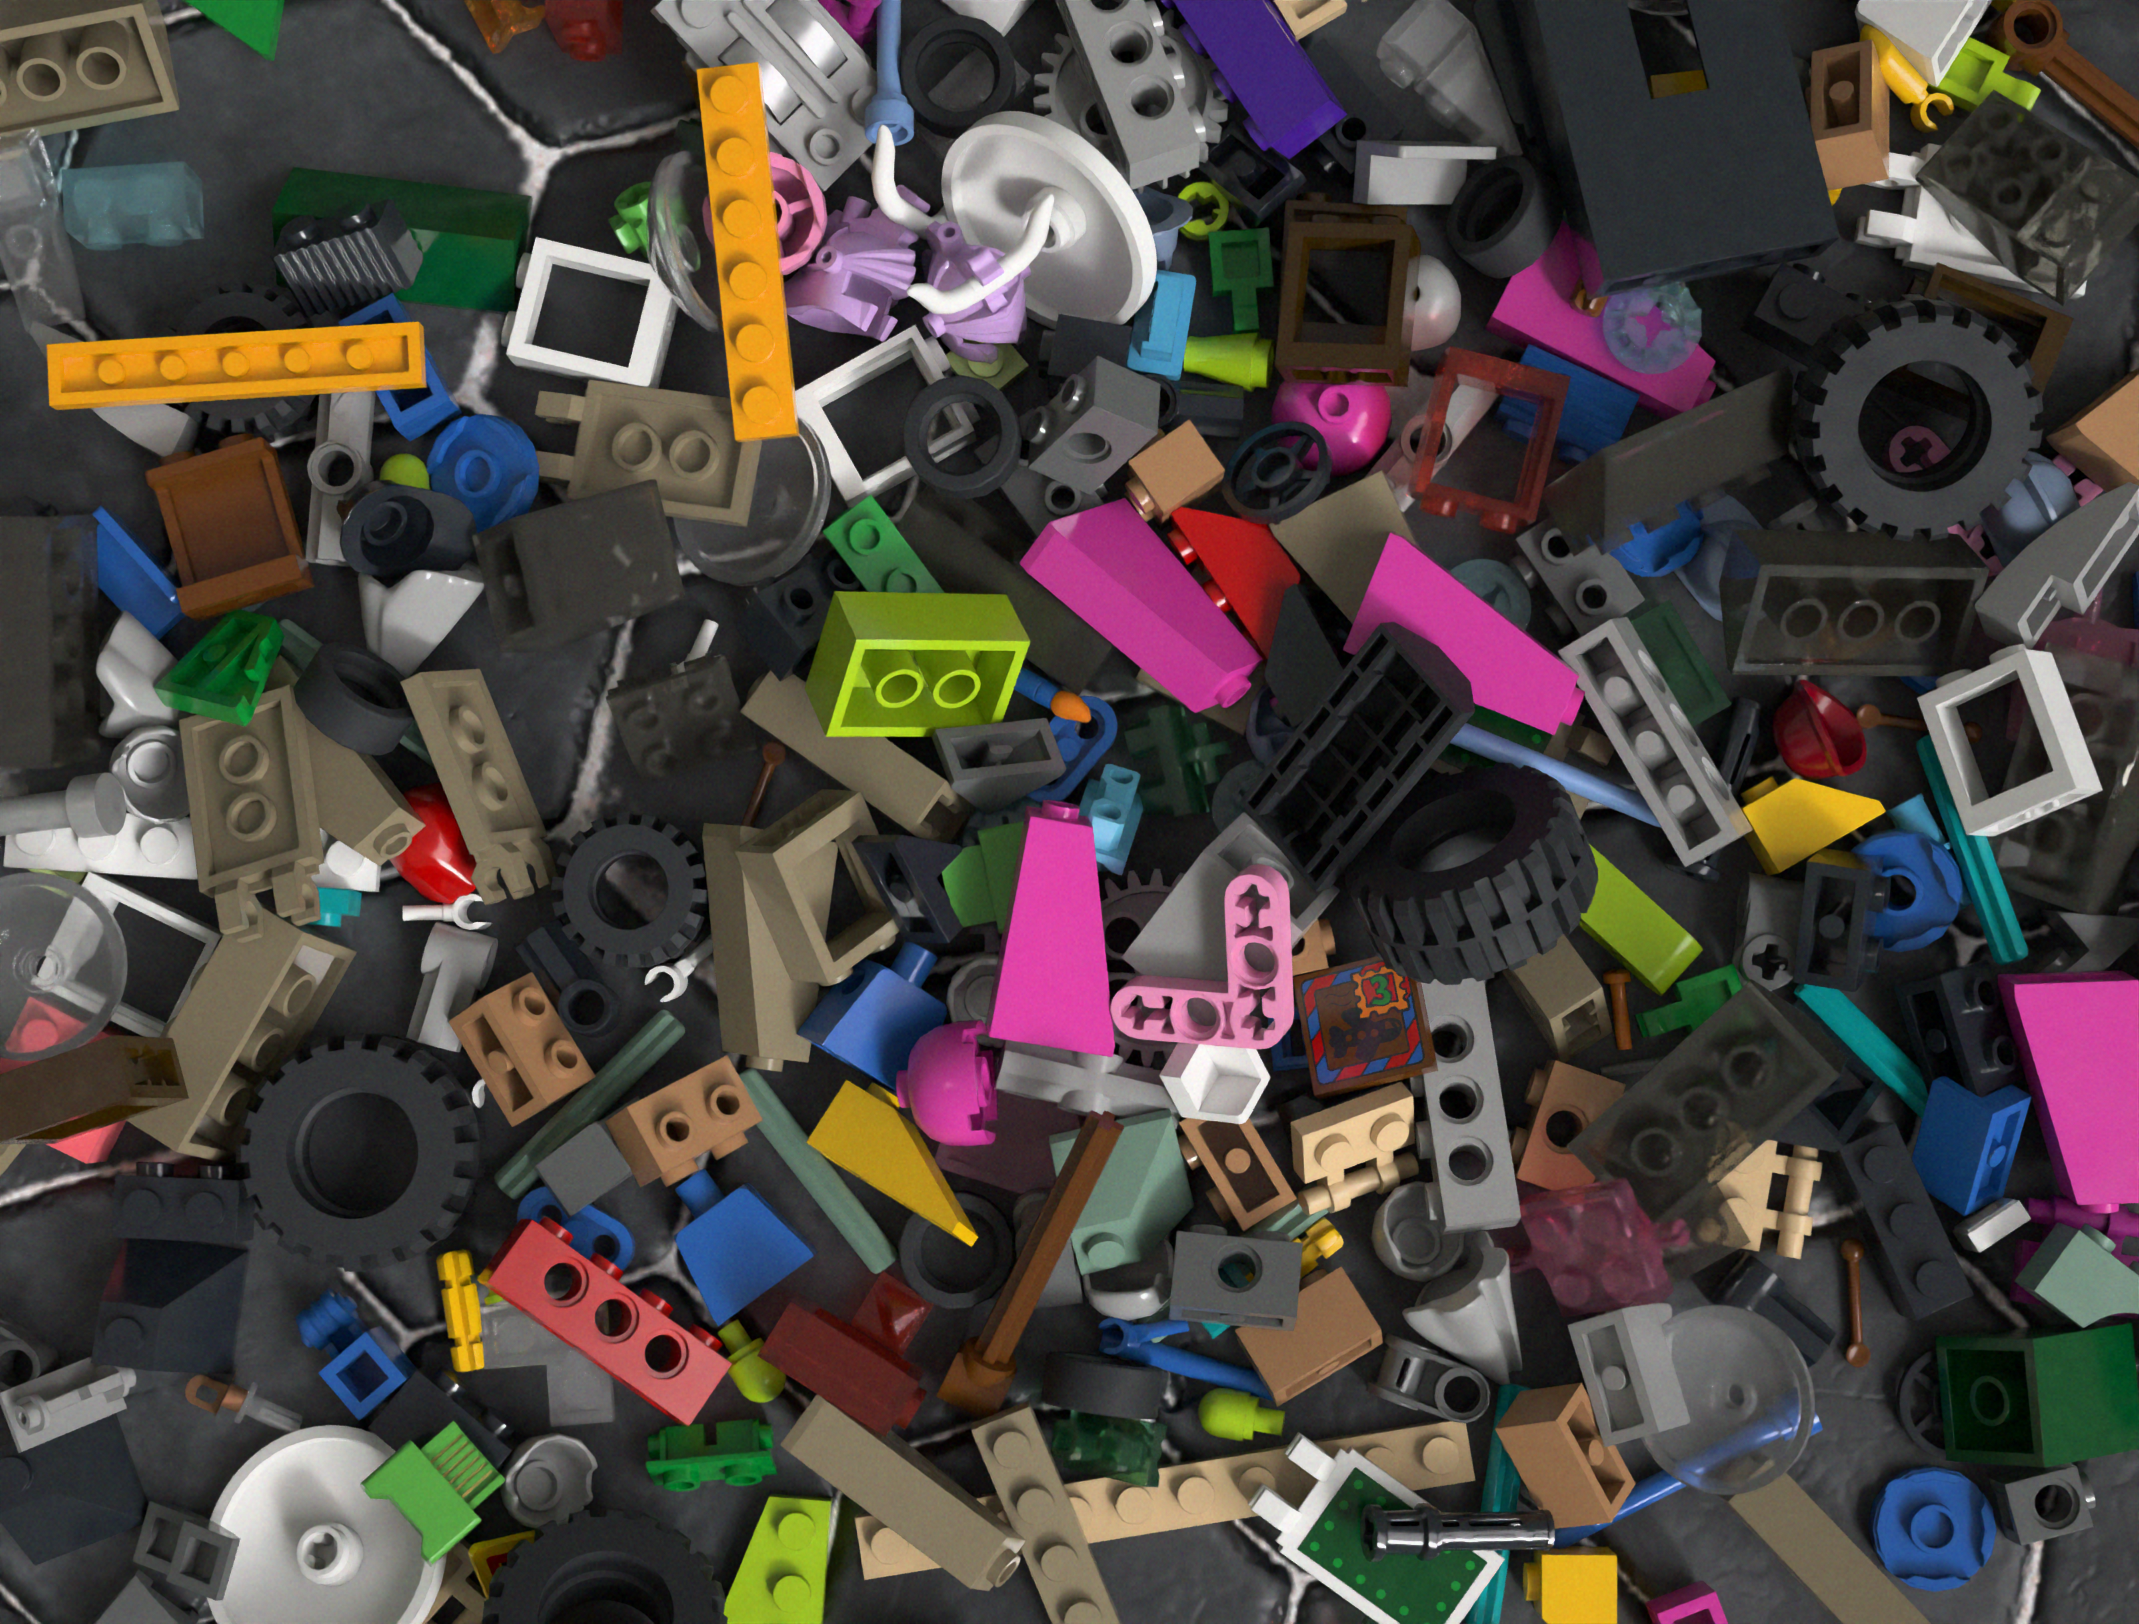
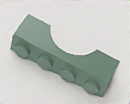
(2080, 1276)

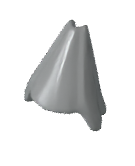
(414, 614)
(128, 669)
(1473, 1312)

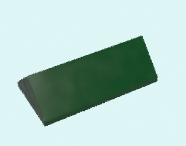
(465, 234)

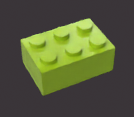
(914, 663)

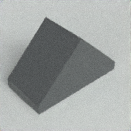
(999, 760)

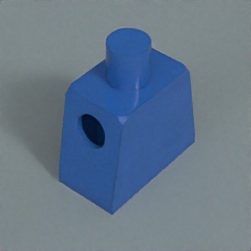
(877, 1015)
(736, 1244)

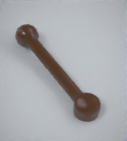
(1870, 716)
(774, 755)
(1855, 1352)

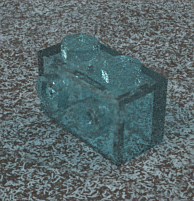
(133, 205)

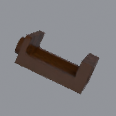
(230, 526)

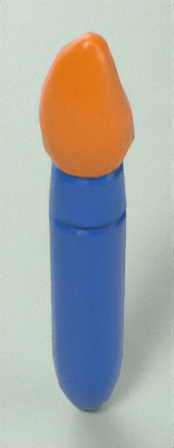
(1062, 703)

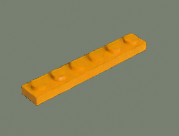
(747, 252)
(236, 365)

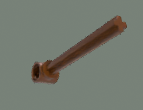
(2062, 64)
(987, 1362)

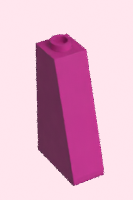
(1539, 314)
(1144, 603)
(1499, 658)
(1052, 947)
(2083, 1076)

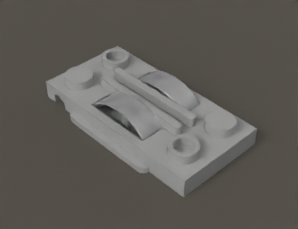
(810, 69)

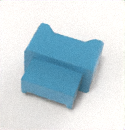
(1163, 327)

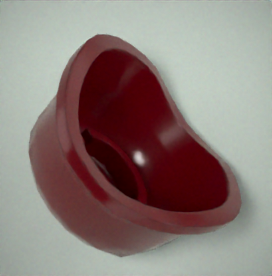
(1818, 734)

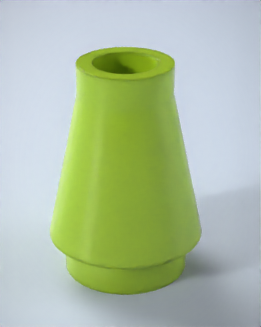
(1232, 359)

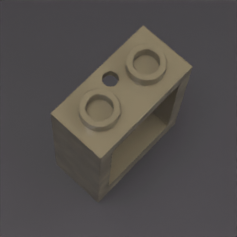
(770, 874)

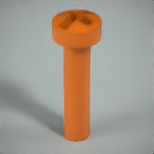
(1617, 981)

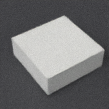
(1990, 1224)

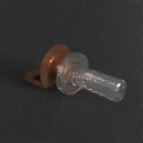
(243, 1403)

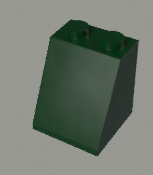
(2039, 1394)

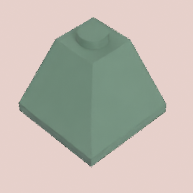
(1136, 1197)

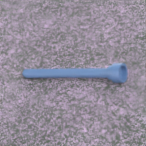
(889, 105)
(1570, 777)

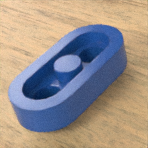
(1078, 753)
(584, 1226)

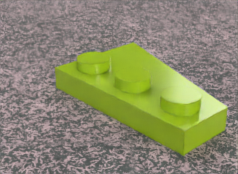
(784, 1564)

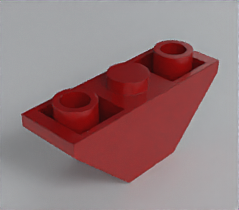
(1242, 566)

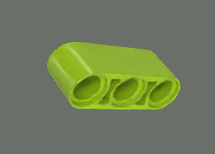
(1637, 930)

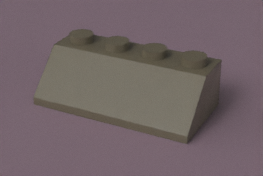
(82, 64)
(236, 1025)

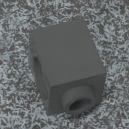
(2015, 1502)

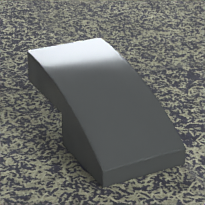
(187, 1549)

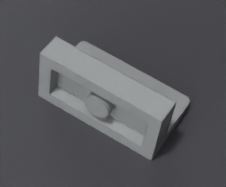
(1413, 170)
(1629, 1374)

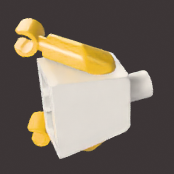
(1919, 44)

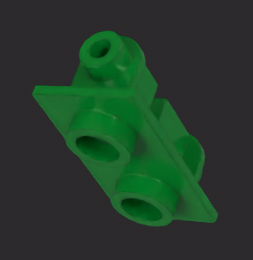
(878, 551)
(688, 1460)

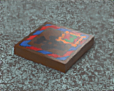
(1363, 1027)

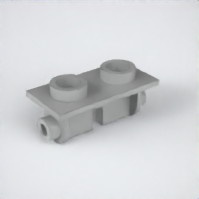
(64, 1401)

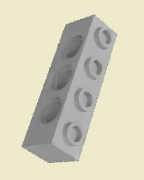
(1144, 145)
(1655, 740)
(1492, 1197)

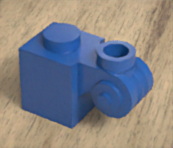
(365, 1362)

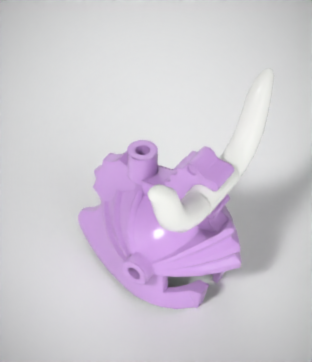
(863, 260)
(977, 288)

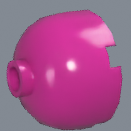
(1349, 417)
(951, 1085)

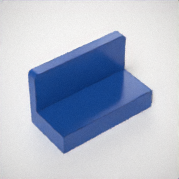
(135, 575)
(1968, 1143)

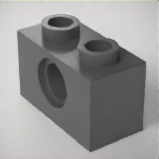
(1093, 425)
(1264, 1303)

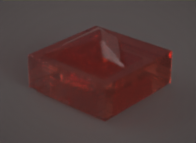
(892, 1313)

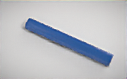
(1191, 1365)

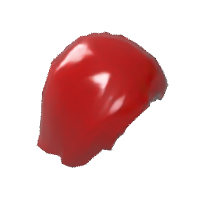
(438, 857)

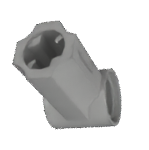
(454, 969)

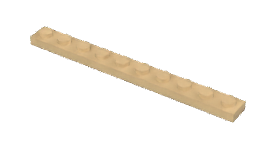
(1207, 1490)

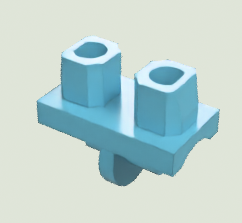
(1114, 814)

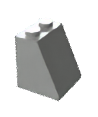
(1189, 928)

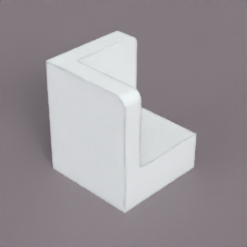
(1214, 1081)

